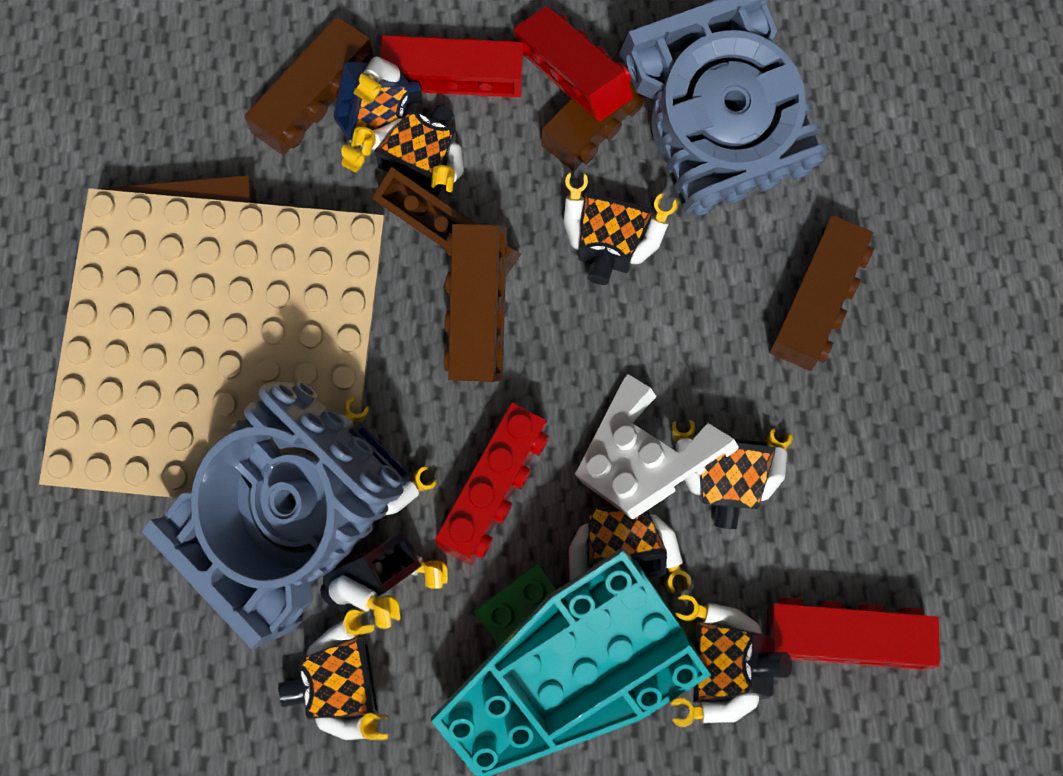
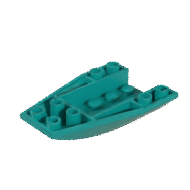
(572, 671)

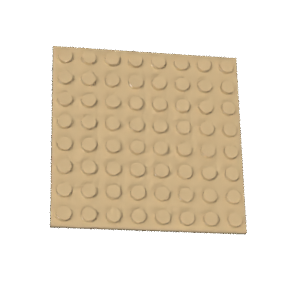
(185, 320)

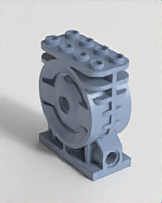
(748, 72)
(241, 507)

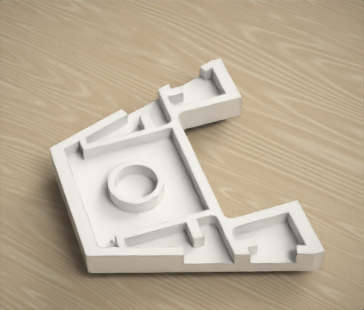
(633, 466)

